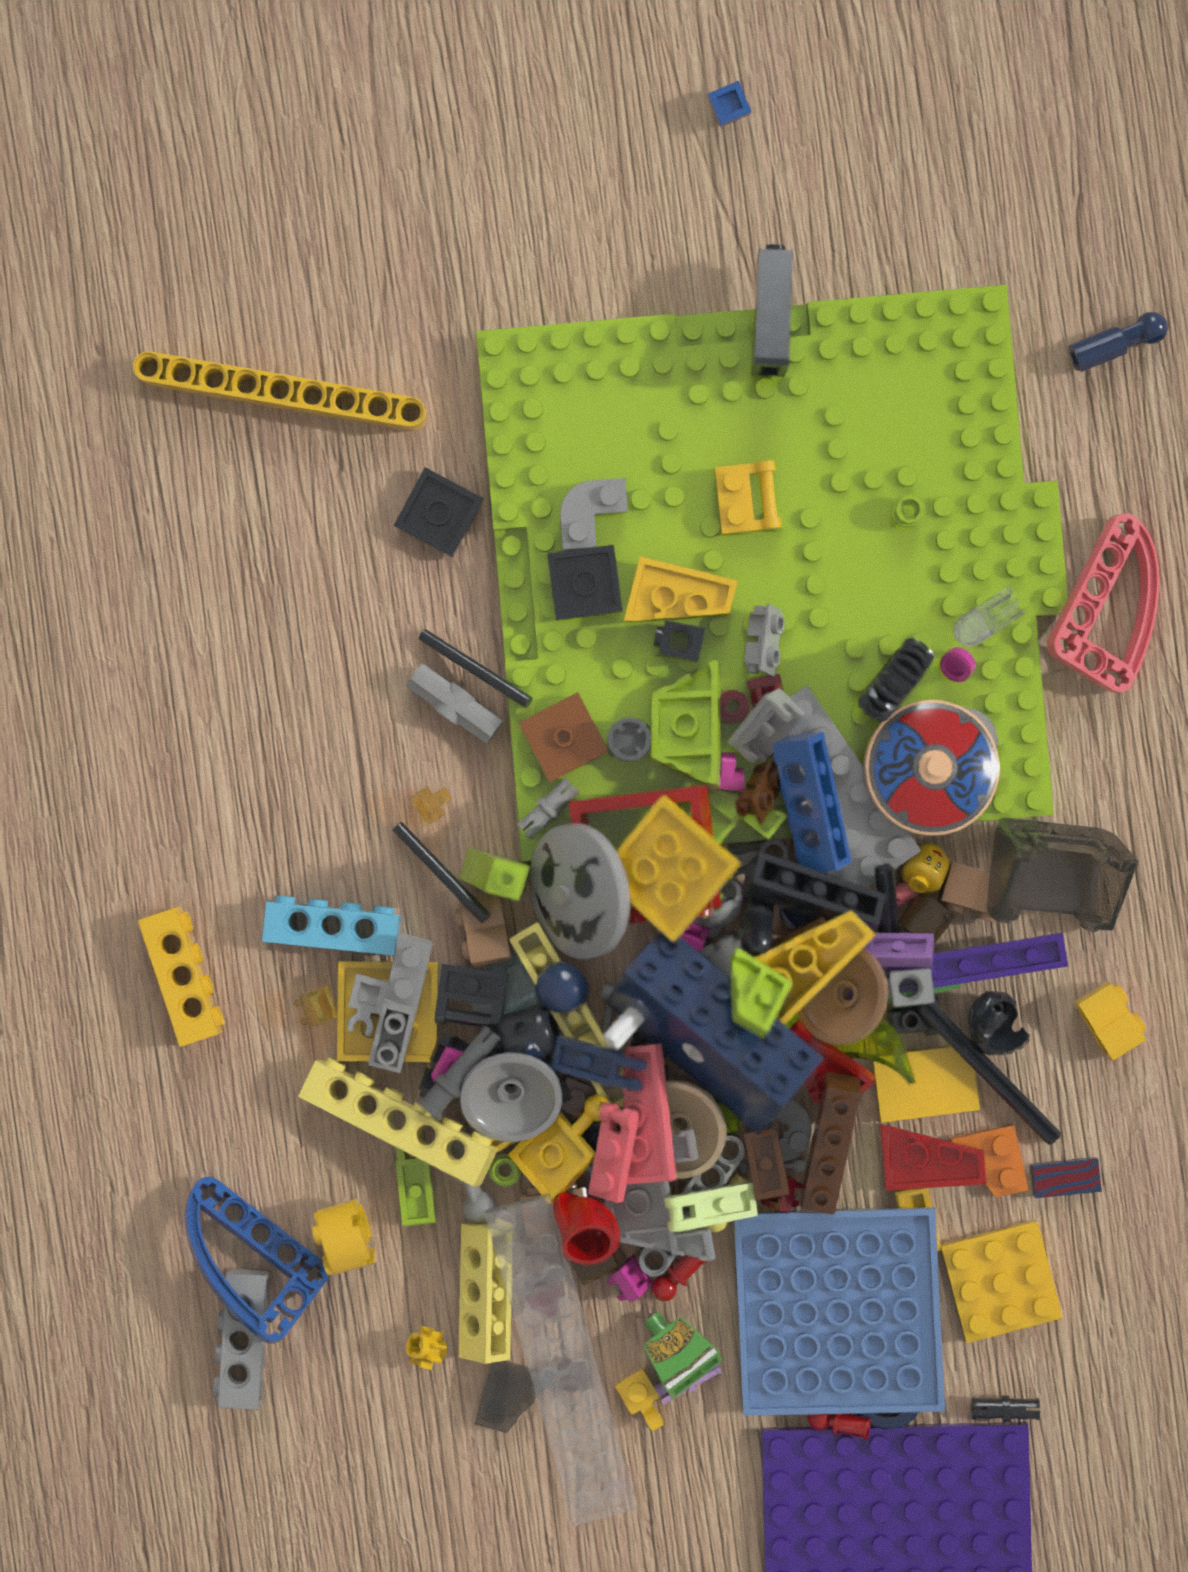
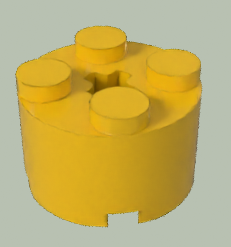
(344, 1236)

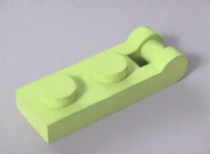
(711, 1206)

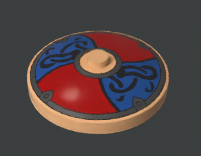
(931, 768)

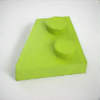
(755, 992)

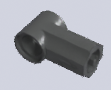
(747, 852)

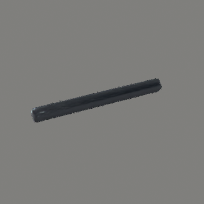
(989, 1072)

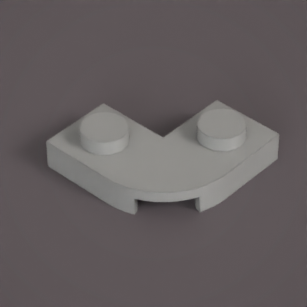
(584, 502)

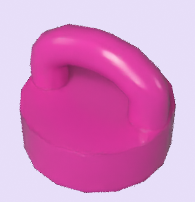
(957, 664)

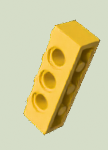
(175, 994)

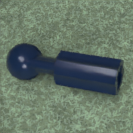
(1114, 342)

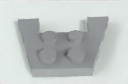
(645, 1218)

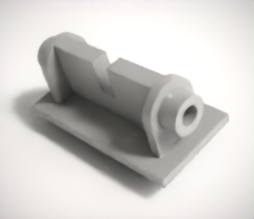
(767, 625)

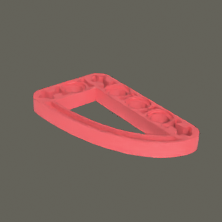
(1146, 612)

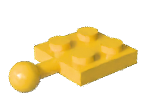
(560, 1152)

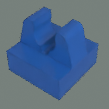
(729, 103)

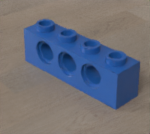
(817, 786)

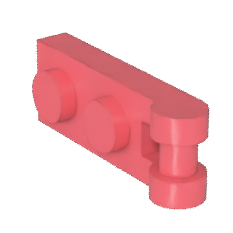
(613, 1152)

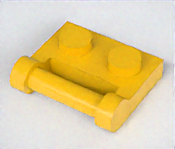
(736, 498)

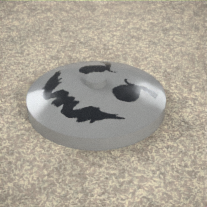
(579, 891)

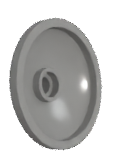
(513, 1111)

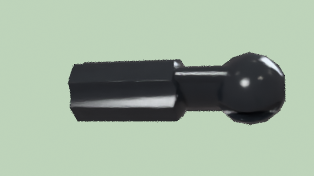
(757, 927)

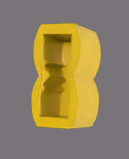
(1110, 1020)

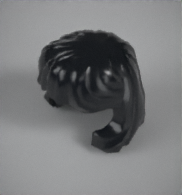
(992, 1023)

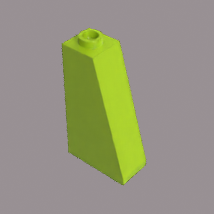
(495, 873)

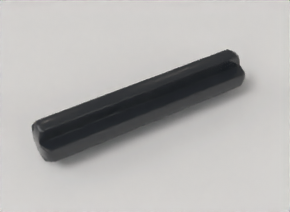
(886, 884)

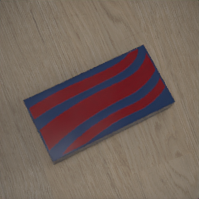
(1066, 1177)

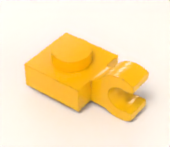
(639, 1394)

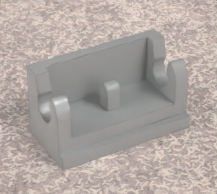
(766, 724)

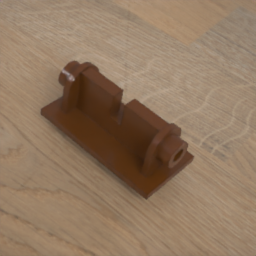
(761, 792)

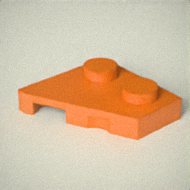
(1002, 1158)

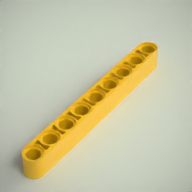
(267, 381)

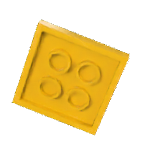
(673, 868)
(358, 1046)
(1001, 1281)

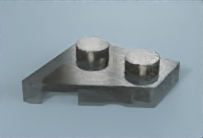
(505, 1396)

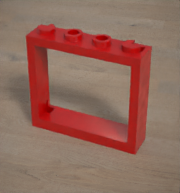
(700, 813)

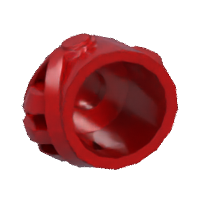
(585, 1226)

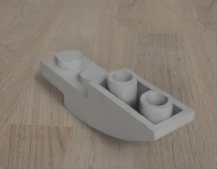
(400, 1003)

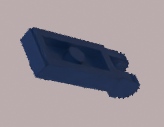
(595, 1063)

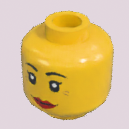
(926, 869)

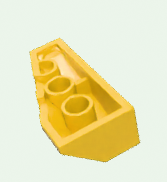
(815, 958)

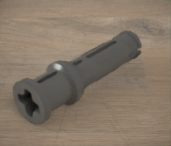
(449, 1085)

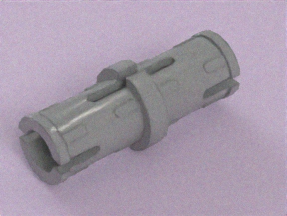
(548, 808)

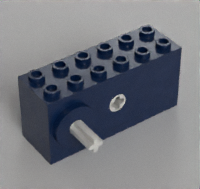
(687, 1007)

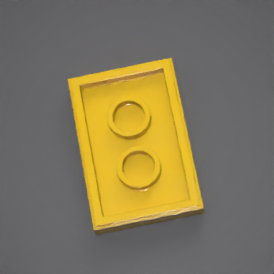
(942, 1086)

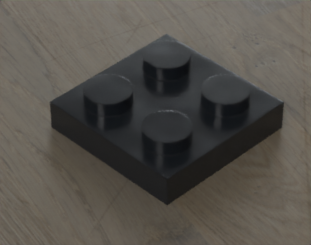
(438, 512)
(585, 582)

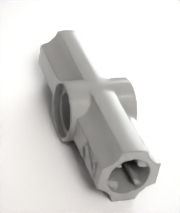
(454, 703)

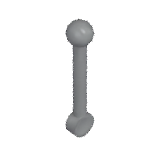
(798, 1165)

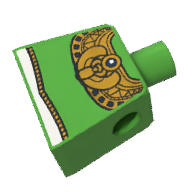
(679, 1353)

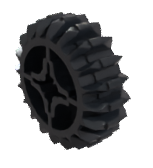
(896, 680)

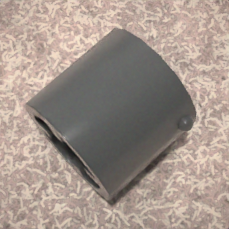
(629, 739)

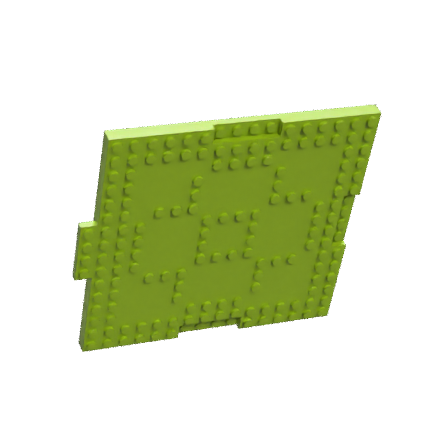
(872, 408)

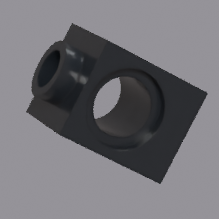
(693, 633)

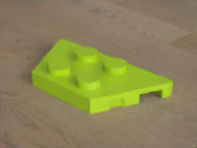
(688, 725)

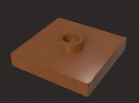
(563, 737)

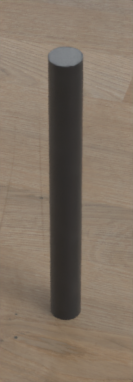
(475, 668)
(441, 872)

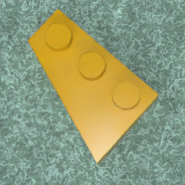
(677, 592)

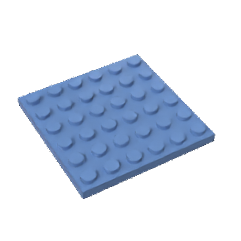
(839, 1312)

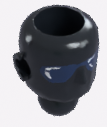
(527, 1032)

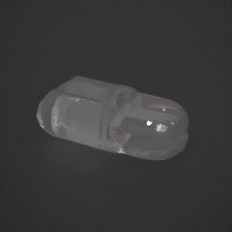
(988, 618)

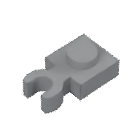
(367, 998)

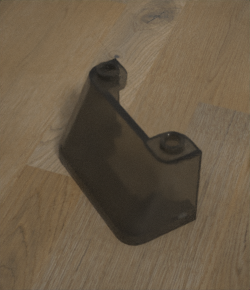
(1058, 871)

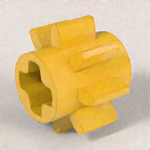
(426, 1348)

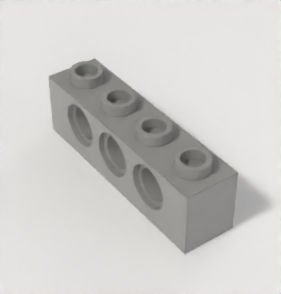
(232, 1391)

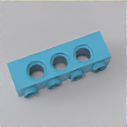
(280, 930)

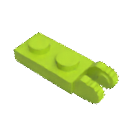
(415, 1190)

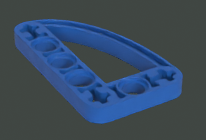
(268, 1250)

